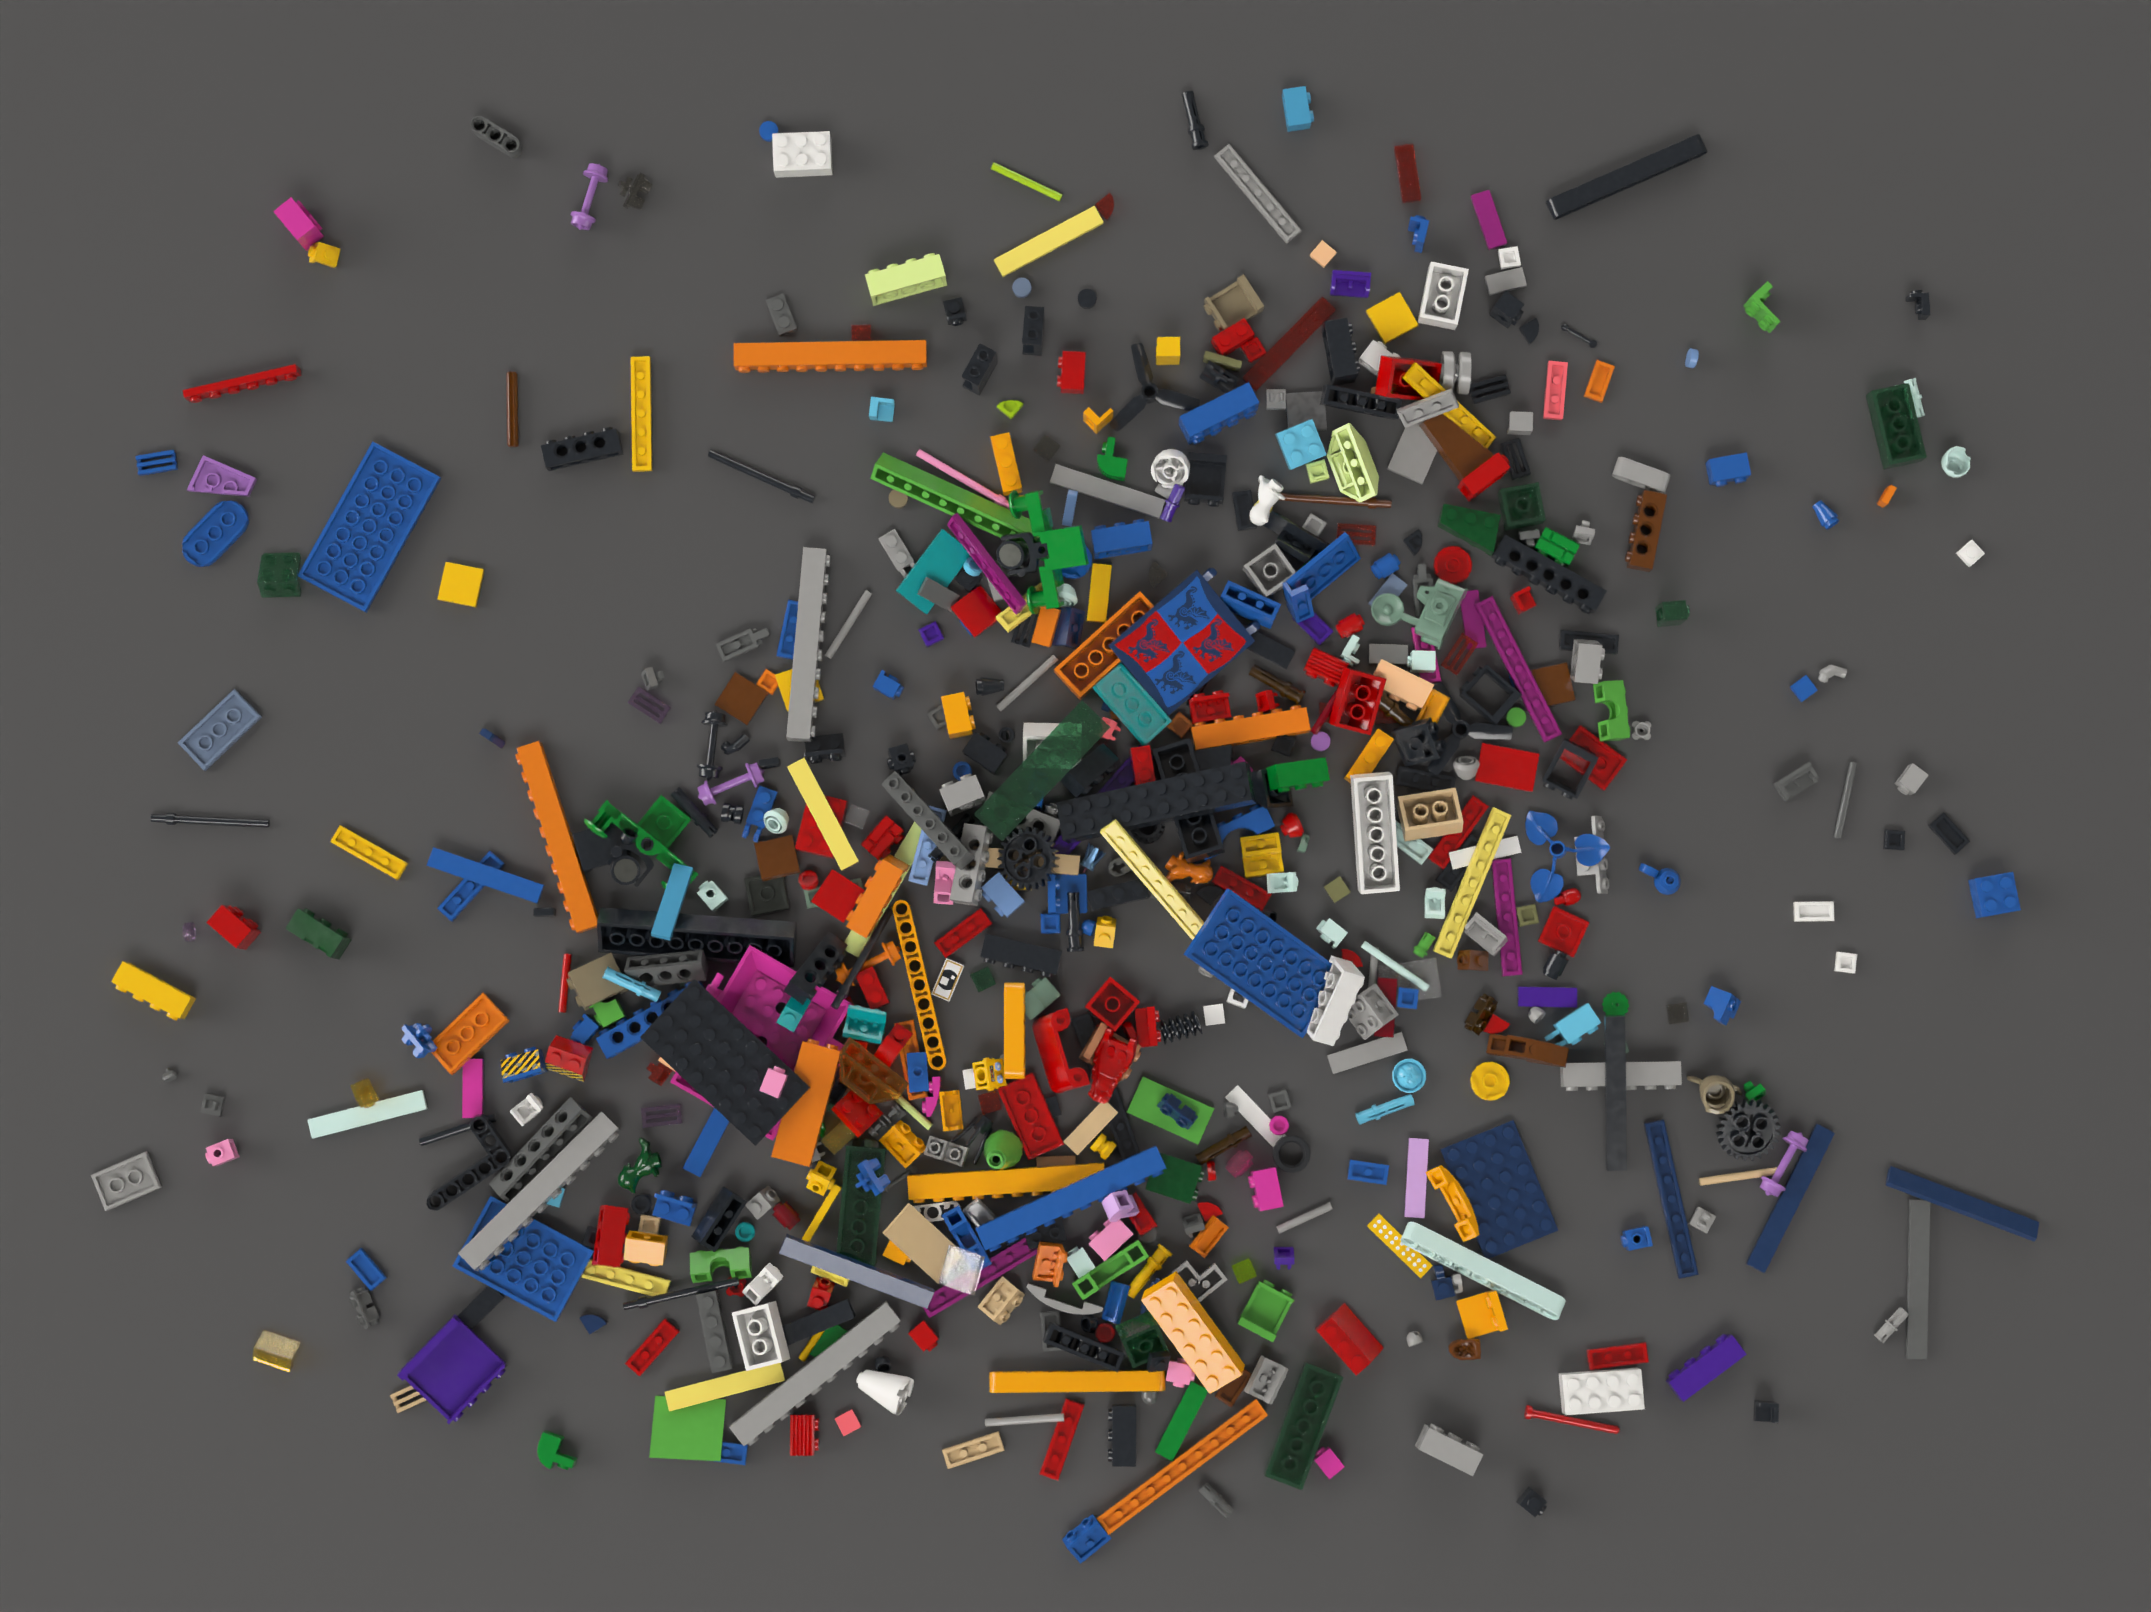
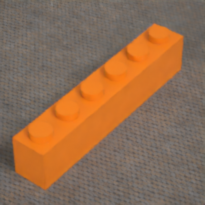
(1251, 729)

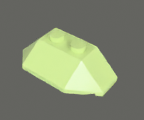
(1352, 464)

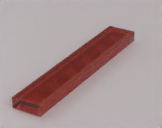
(1289, 343)

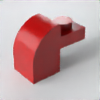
(893, 1045)

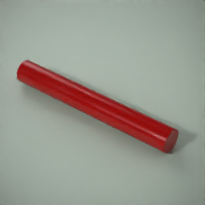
(564, 985)

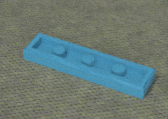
(672, 901)

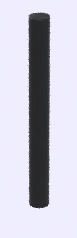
(453, 1131)

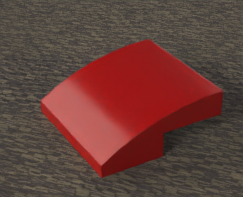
(976, 611)

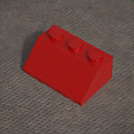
(1357, 701)
(1349, 1339)

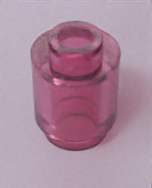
(1239, 1163)

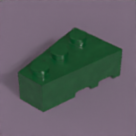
(1470, 525)
(319, 933)

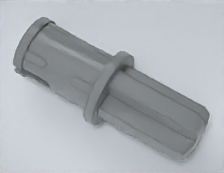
(1891, 1325)

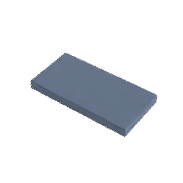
(219, 730)

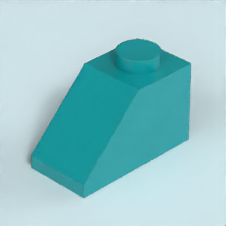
(792, 1014)

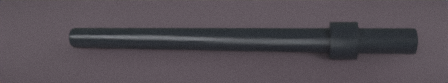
(795, 491)
(172, 819)
(844, 989)
(644, 1301)

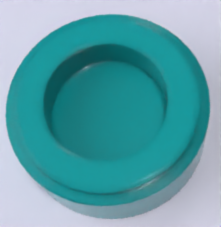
(745, 1231)

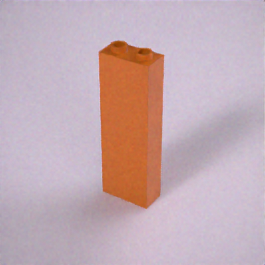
(803, 1122)

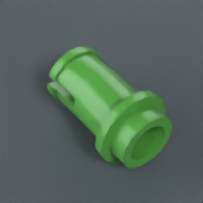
(1424, 944)

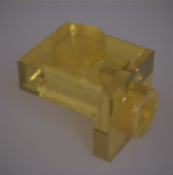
(364, 1093)

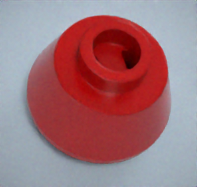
(1291, 826)

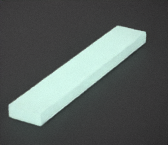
(359, 1117)

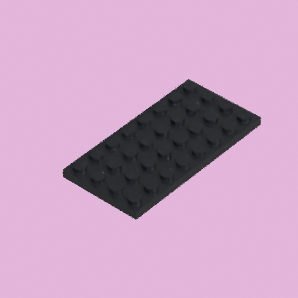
(722, 1061)

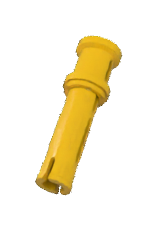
(1153, 1264)

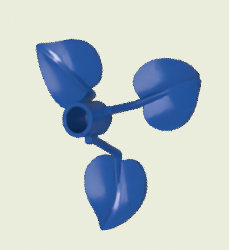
(1589, 850)

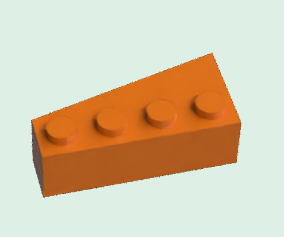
(876, 895)

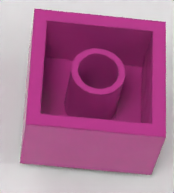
(299, 222)
(1266, 1189)

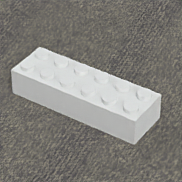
(1375, 832)

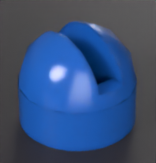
(1088, 927)

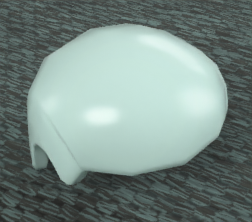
(1955, 462)

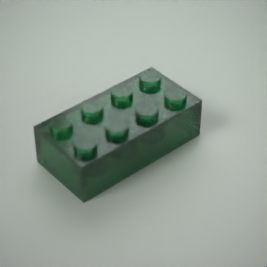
(1896, 426)

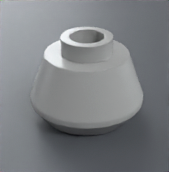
(1466, 767)

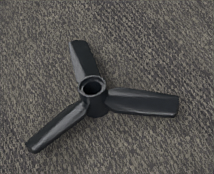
(1163, 396)
(1475, 731)

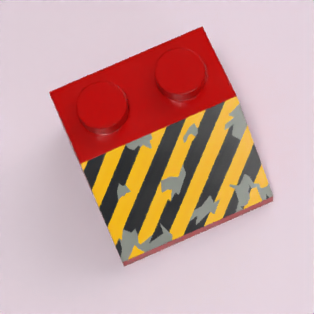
(568, 1058)

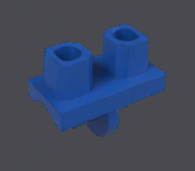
(420, 1037)
(869, 1179)

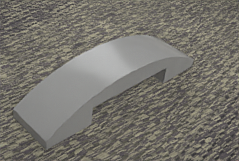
(1087, 1308)

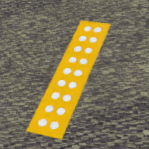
(1392, 1238)

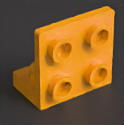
(1481, 1314)

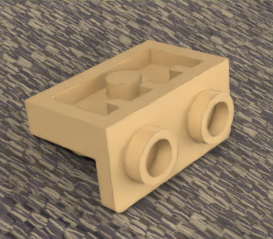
(1001, 1301)

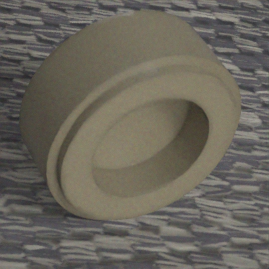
(898, 499)

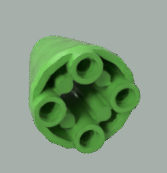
(1003, 1149)

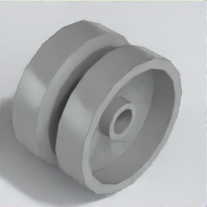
(1456, 372)

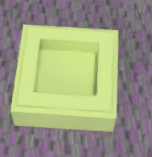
(1317, 471)

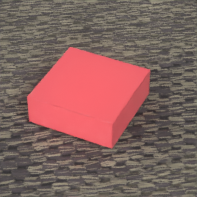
(848, 1422)

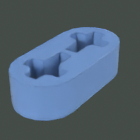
(1070, 508)

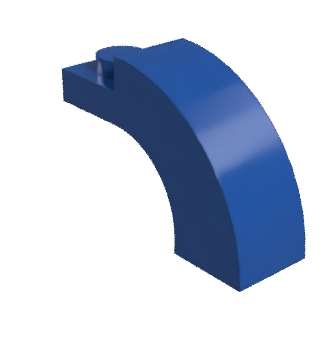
(964, 1233)

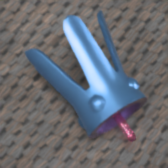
(1091, 858)

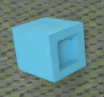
(881, 409)

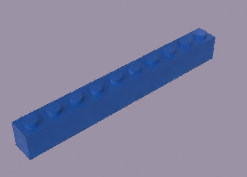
(1069, 1198)

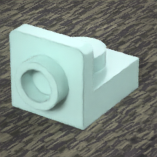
(1351, 647)

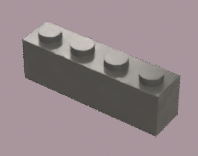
(715, 1331)

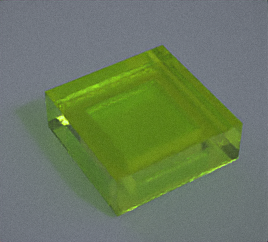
(1243, 1270)

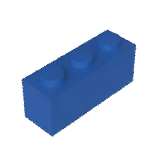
(1250, 604)

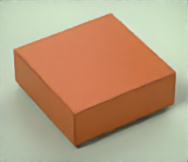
(1886, 496)
(768, 682)

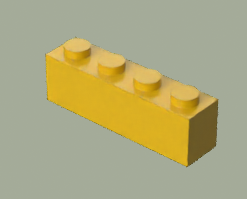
(153, 990)

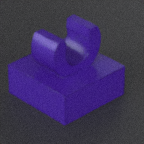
(1283, 1256)

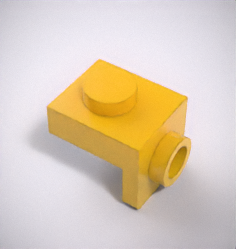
(324, 254)
(1105, 931)

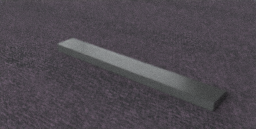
(1918, 1279)

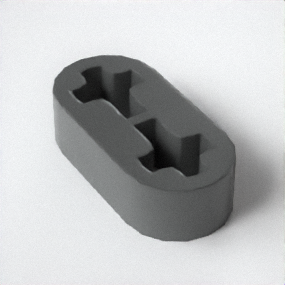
(1124, 870)

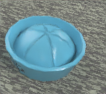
(1409, 1075)

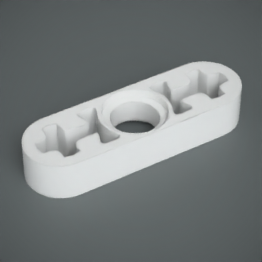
(937, 1205)

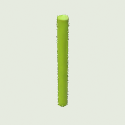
(1026, 181)

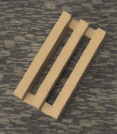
(396, 1402)

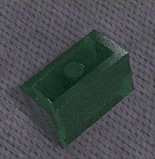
(1672, 613)

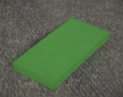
(1145, 1107)

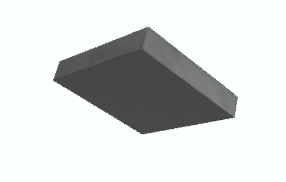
(1304, 407)

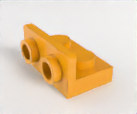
(903, 1143)

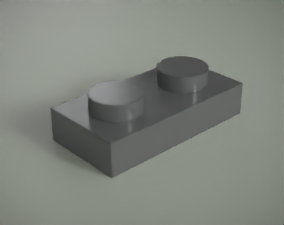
(781, 315)

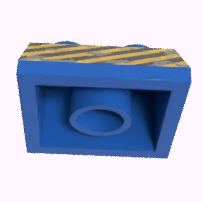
(523, 1066)

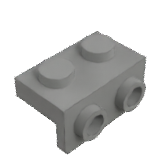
(1266, 1380)

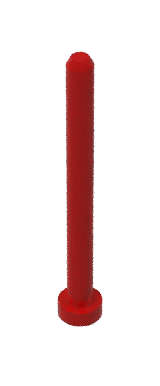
(1530, 1412)

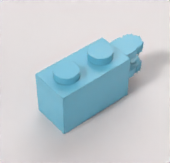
(1575, 1025)

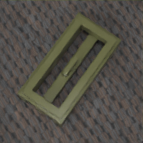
(1223, 361)

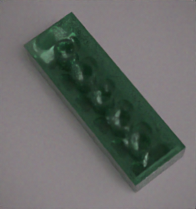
(860, 1209)
(1303, 1425)

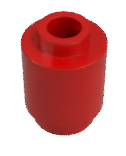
(1349, 625)

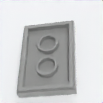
(1413, 454)
(126, 1181)

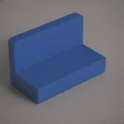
(1298, 602)

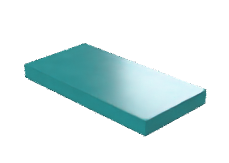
(940, 563)
(1132, 704)

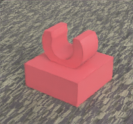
(1108, 735)

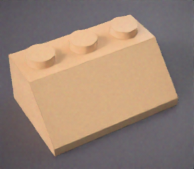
(1403, 685)

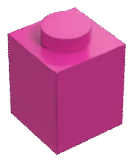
(1328, 1462)

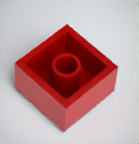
(234, 927)
(1112, 1004)

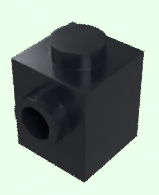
(1532, 1502)

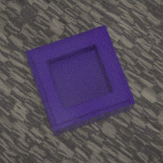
(931, 634)

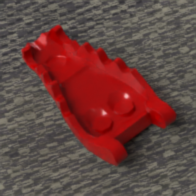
(1110, 1064)

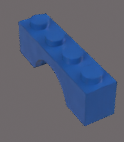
(1257, 821)

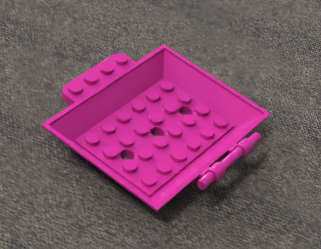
(752, 999)

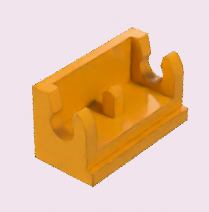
(951, 1110)

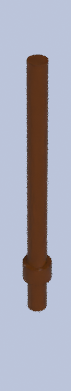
(1372, 502)

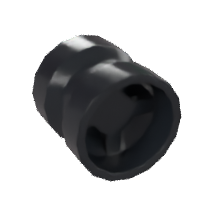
(727, 813)

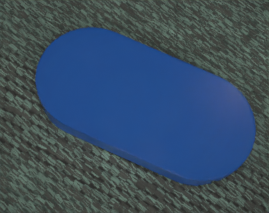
(215, 533)

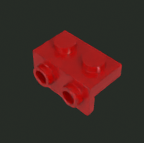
(1209, 707)
(1146, 1026)

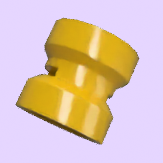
(1103, 1146)

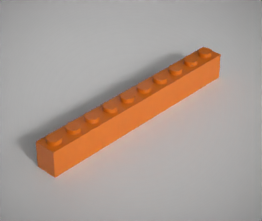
(830, 355)
(558, 837)

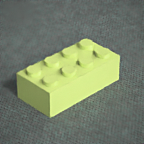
(906, 279)

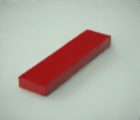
(1471, 815)
(1061, 1440)

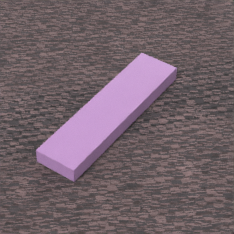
(1416, 1178)

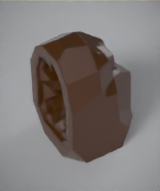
(1465, 1349)

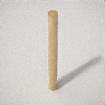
(1737, 1176)

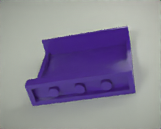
(453, 1369)

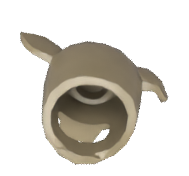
(1716, 1092)

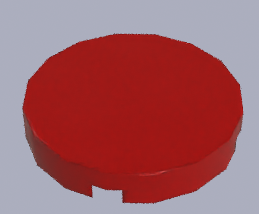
(1452, 565)

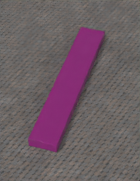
(986, 564)
(1506, 916)

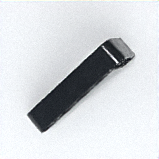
(475, 1169)

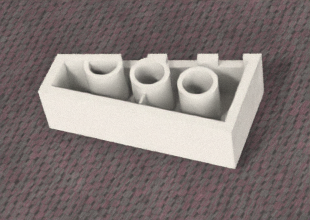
(1335, 1001)

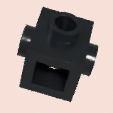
(898, 753)

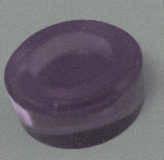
(189, 932)

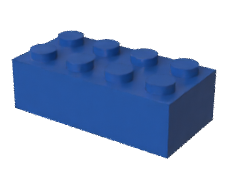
(1218, 414)

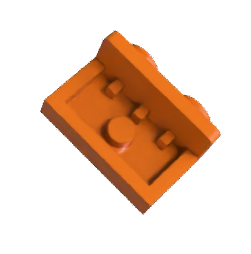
(1049, 1263)

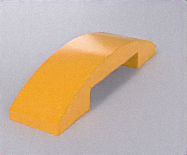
(1457, 1200)

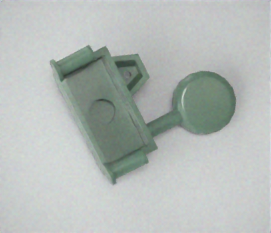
(1436, 618)

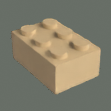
(1430, 814)

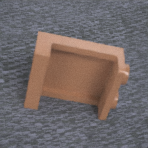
(1089, 1050)

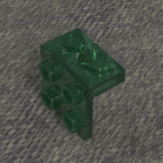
(279, 575)

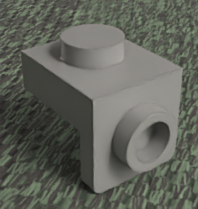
(762, 1202)

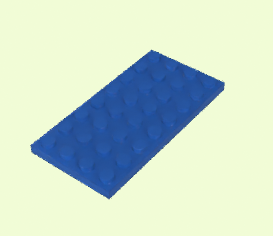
(369, 527)
(1260, 961)

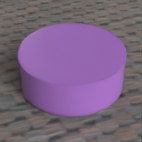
(1320, 741)

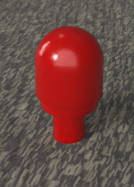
(1568, 897)

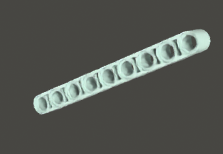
(1483, 1270)

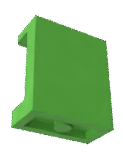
(1265, 1310)

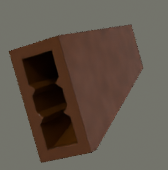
(1455, 446)

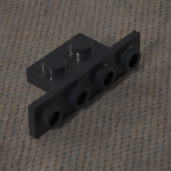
(1294, 538)

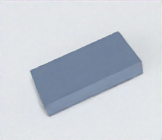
(1392, 585)

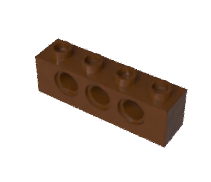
(1656, 502)

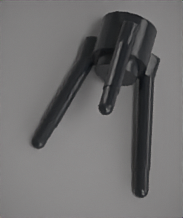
(982, 1125)

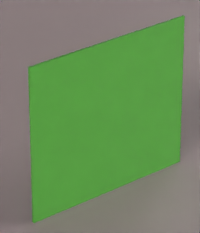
(688, 1431)

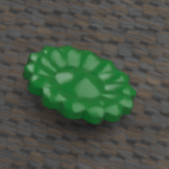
(1615, 1004)

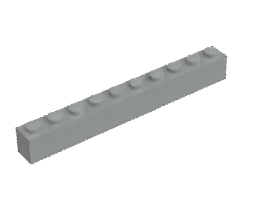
(807, 644)
(539, 1191)
(815, 1373)

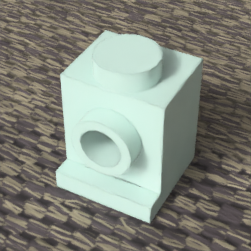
(1331, 932)

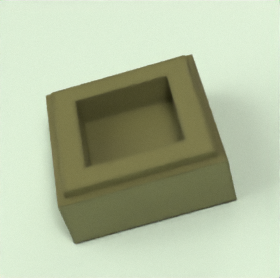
(1337, 889)
(1527, 915)

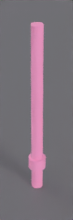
(998, 499)

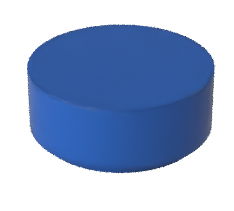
(767, 129)
(961, 769)
(1648, 870)

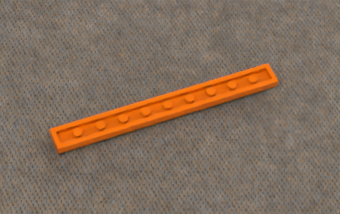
(1182, 1466)

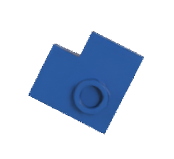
(1723, 1004)

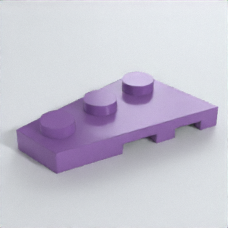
(220, 479)

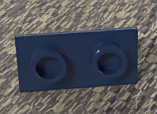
(1169, 1106)

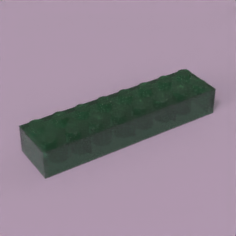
(1042, 770)

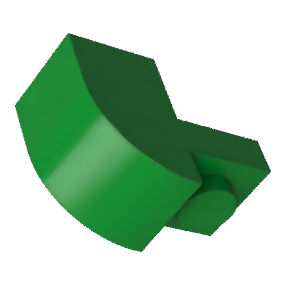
(1110, 466)
(549, 1453)

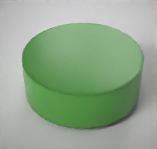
(1515, 717)

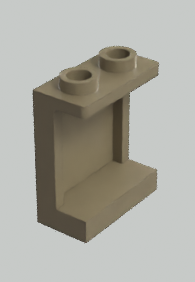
(1233, 304)
(590, 985)

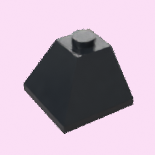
(1268, 798)

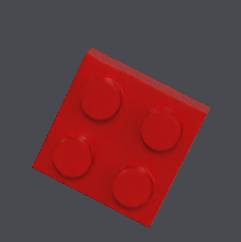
(856, 1113)

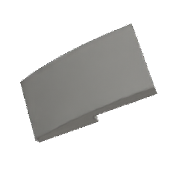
(946, 1151)

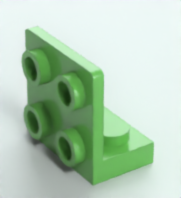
(1755, 308)

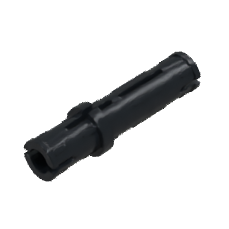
(694, 812)
(937, 854)

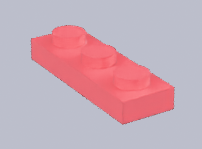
(1555, 390)

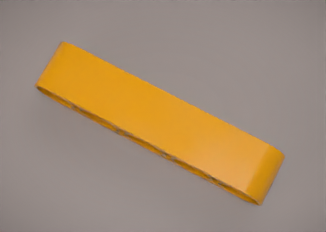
(1014, 1030)

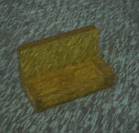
(275, 1350)

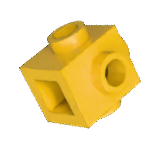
(821, 1178)

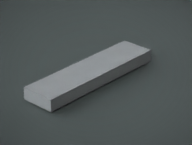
(1367, 1053)

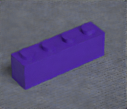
(1705, 1367)

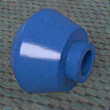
(1664, 885)

